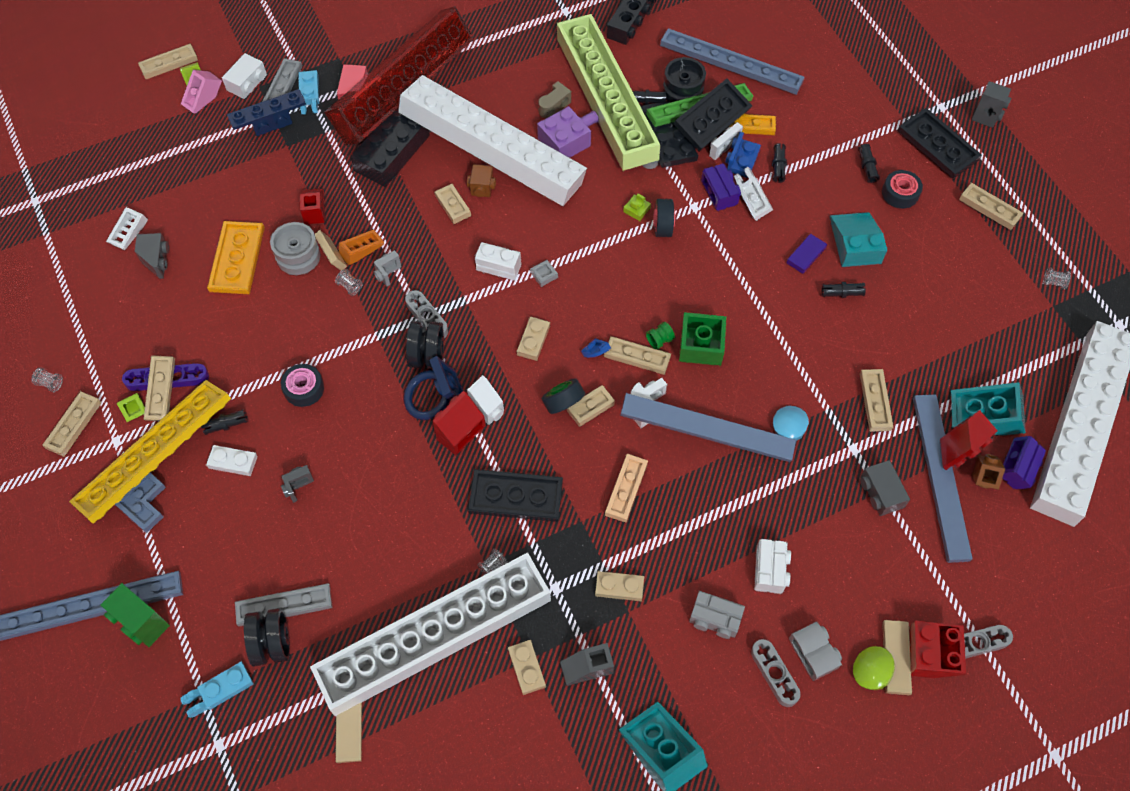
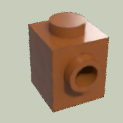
(481, 181)
(988, 471)

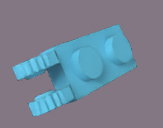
(310, 89)
(218, 689)

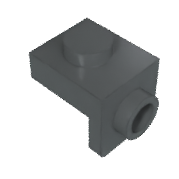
(295, 479)

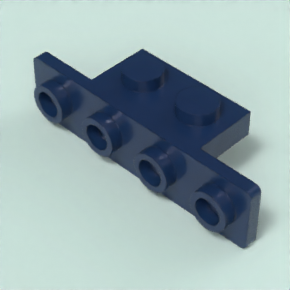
(268, 114)

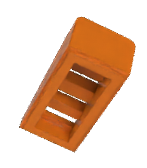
(351, 254)

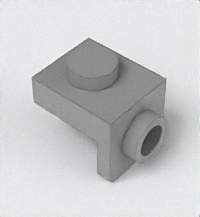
(385, 265)

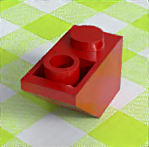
(312, 206)

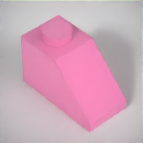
(200, 90)

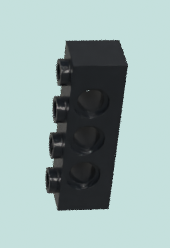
(627, 19)

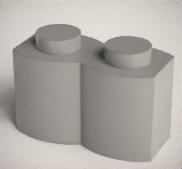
(815, 651)

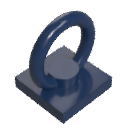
(445, 381)

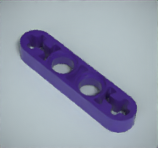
(185, 380)

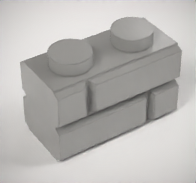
(717, 615)

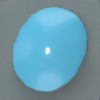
(790, 422)

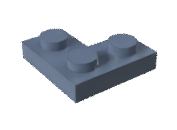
(136, 503)

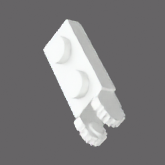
(753, 195)

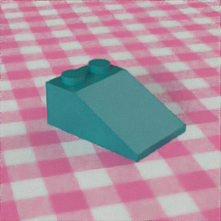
(858, 239)
(999, 403)
(664, 748)

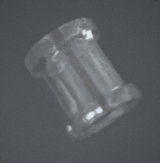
(1051, 278)
(350, 283)
(43, 378)
(493, 562)

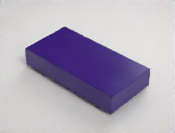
(806, 253)

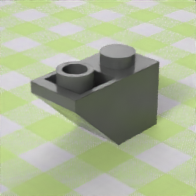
(152, 252)
(587, 664)

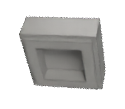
(544, 273)

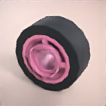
(300, 375)

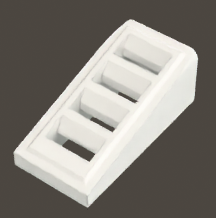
(124, 220)

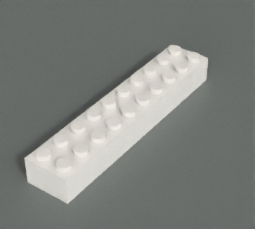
(492, 140)
(1084, 425)
(430, 634)

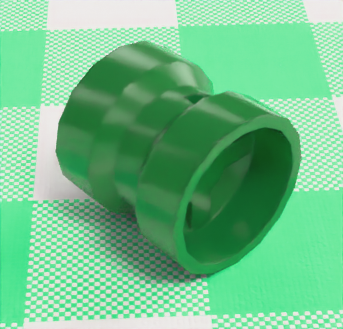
(660, 335)

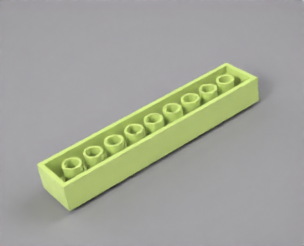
(608, 92)

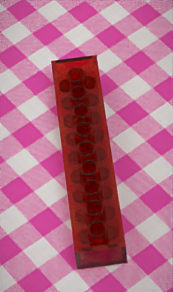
(379, 92)

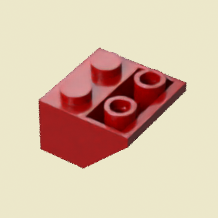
(458, 423)
(966, 439)
(937, 649)

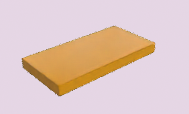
(236, 257)

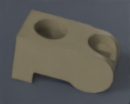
(554, 101)

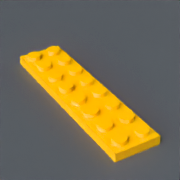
(149, 451)

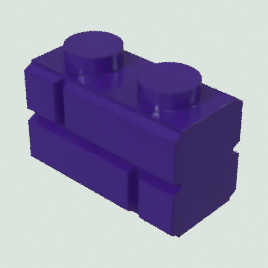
(720, 187)
(1023, 462)

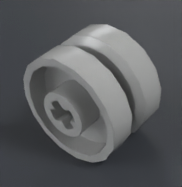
(295, 248)

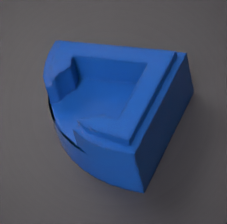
(595, 348)

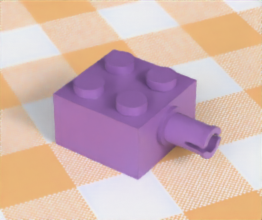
(567, 131)

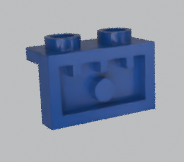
(742, 156)

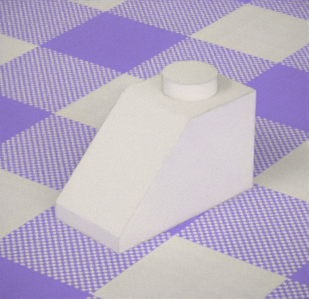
(486, 400)

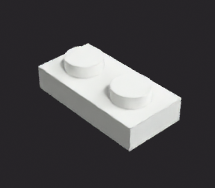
(725, 141)
(232, 460)

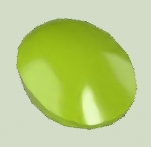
(874, 668)

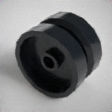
(683, 79)
(424, 343)
(266, 637)

